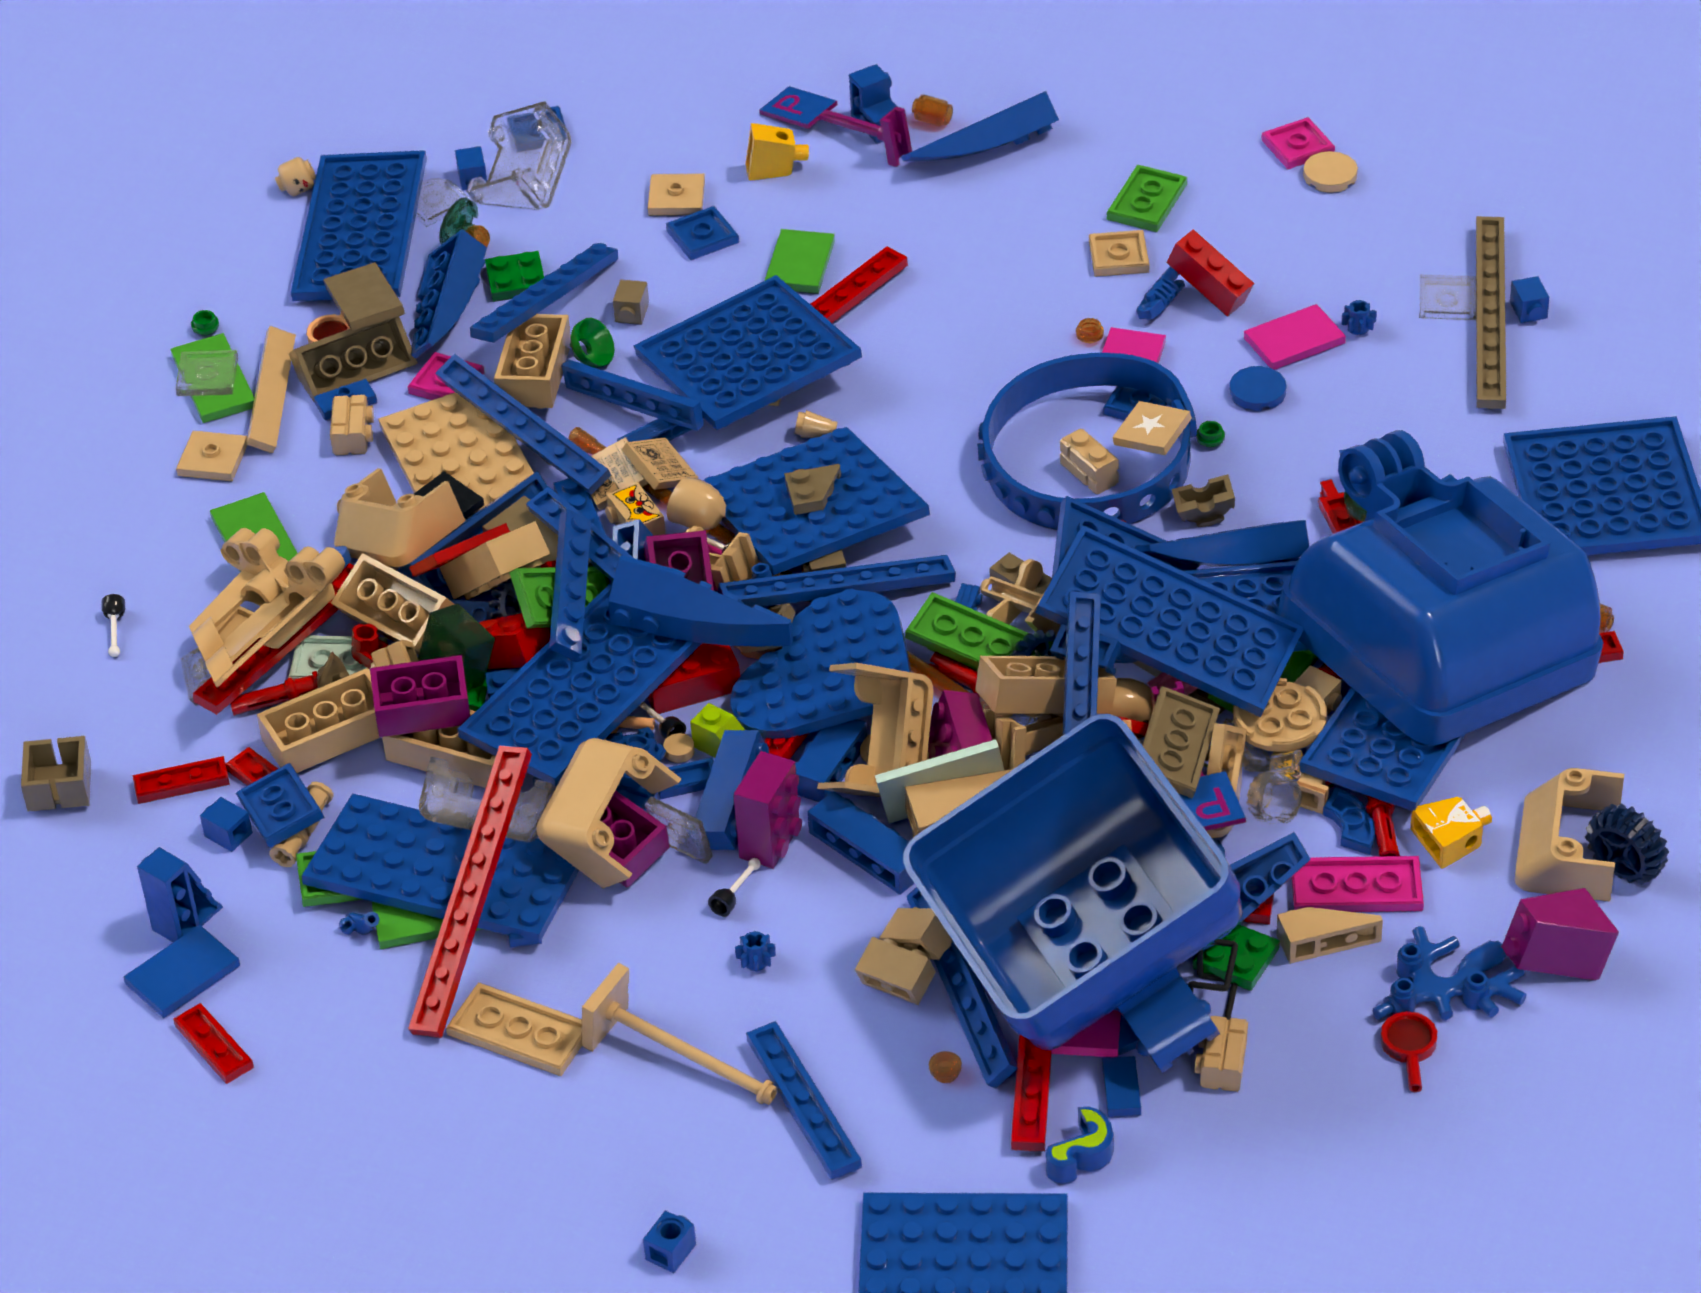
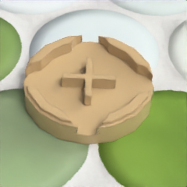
(1330, 171)

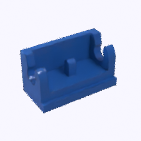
(1108, 650)

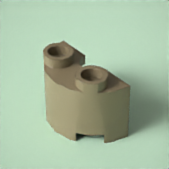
(1205, 504)

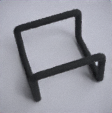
(1216, 987)

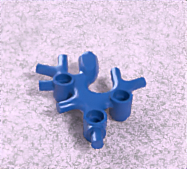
(1420, 984)

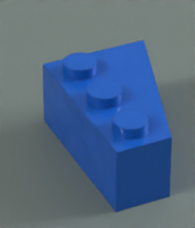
(174, 895)

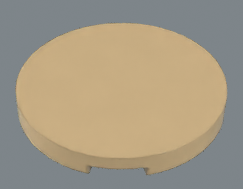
(1289, 720)

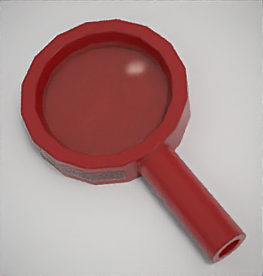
(1409, 1039)

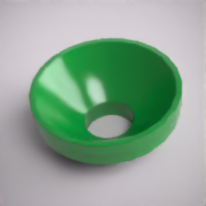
(597, 342)

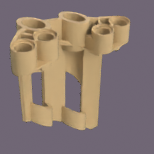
(284, 590)

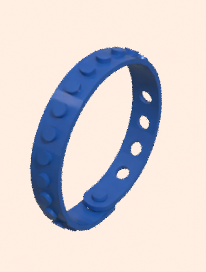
(1077, 372)

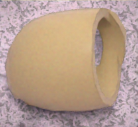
(696, 504)
(1132, 700)

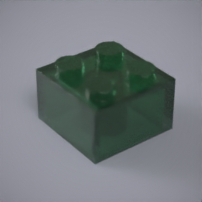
(455, 633)

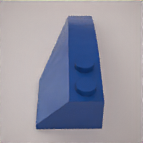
(992, 132)
(446, 288)
(471, 527)
(1236, 547)
(671, 606)
(1266, 872)

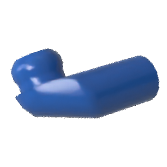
(360, 923)

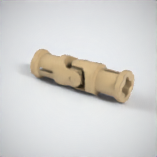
(291, 845)

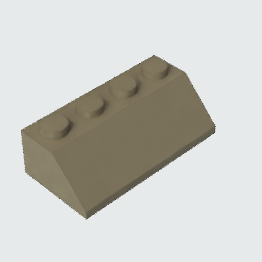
(353, 357)

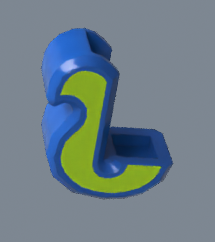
(1084, 1152)

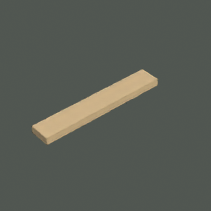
(270, 390)

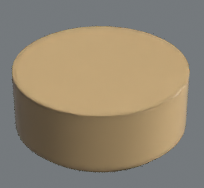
(679, 747)

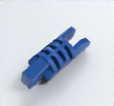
(1160, 295)

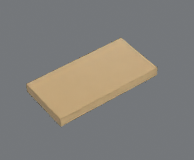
(518, 1029)

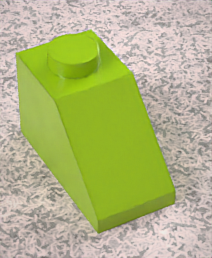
(709, 728)

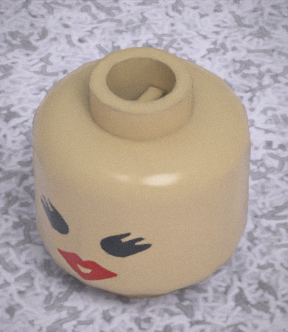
(295, 176)

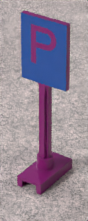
(807, 108)
(1214, 799)

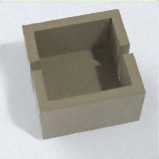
(49, 783)

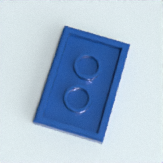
(279, 805)
(181, 971)

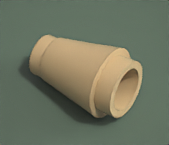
(813, 425)

